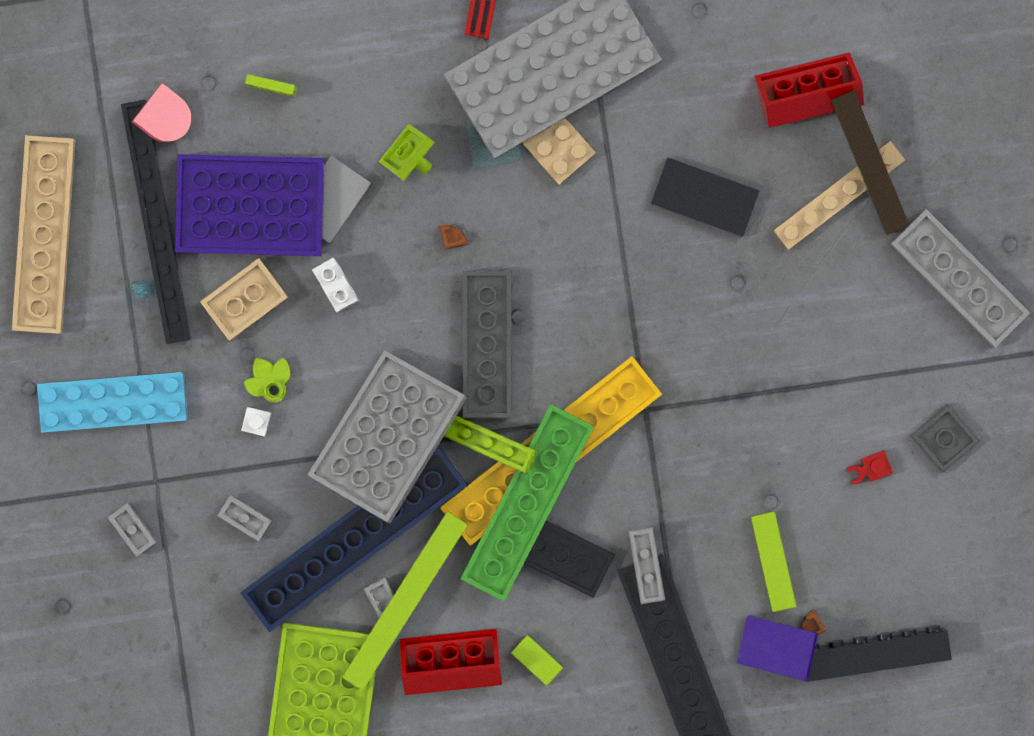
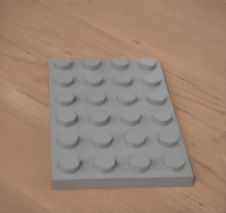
(387, 436)

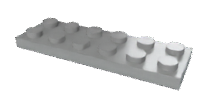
(960, 278)

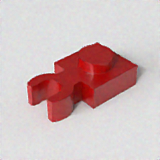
(874, 467)

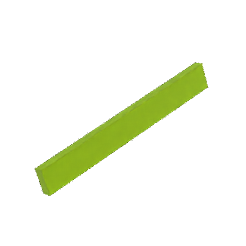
(405, 600)

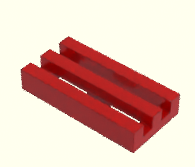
(468, 32)

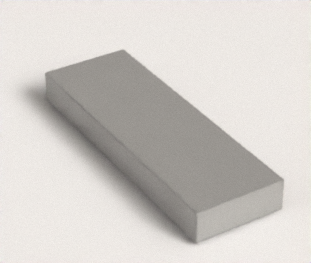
(646, 565)

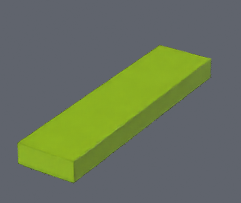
(491, 444)
(773, 561)

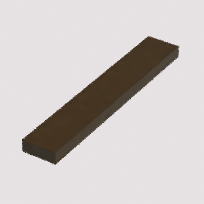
(869, 162)

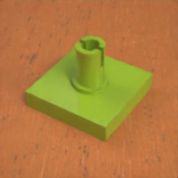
(408, 153)

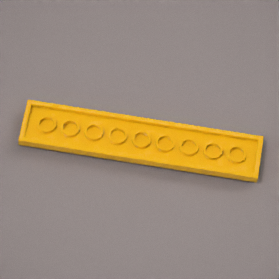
(604, 406)

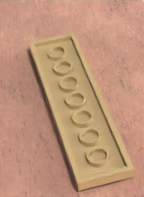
(43, 234)

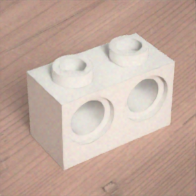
(335, 285)

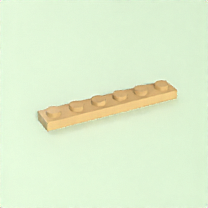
(831, 201)

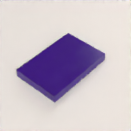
(777, 648)

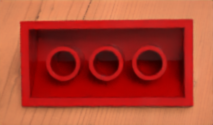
(807, 89)
(450, 662)

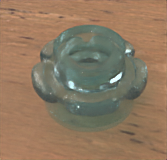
(141, 289)

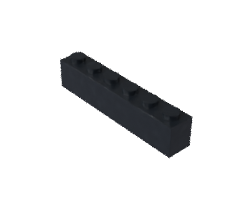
(880, 653)

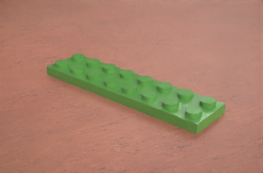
(527, 504)

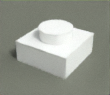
(256, 421)

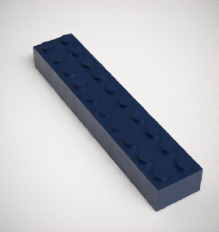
(347, 546)

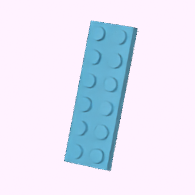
(112, 402)

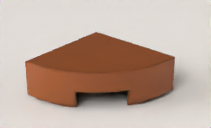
(452, 236)
(813, 623)

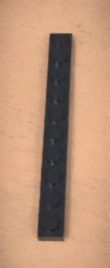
(156, 227)

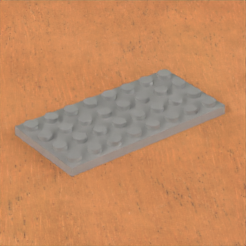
(550, 70)

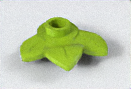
(267, 376)

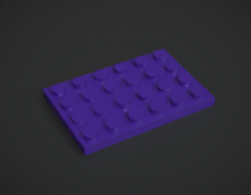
(249, 205)

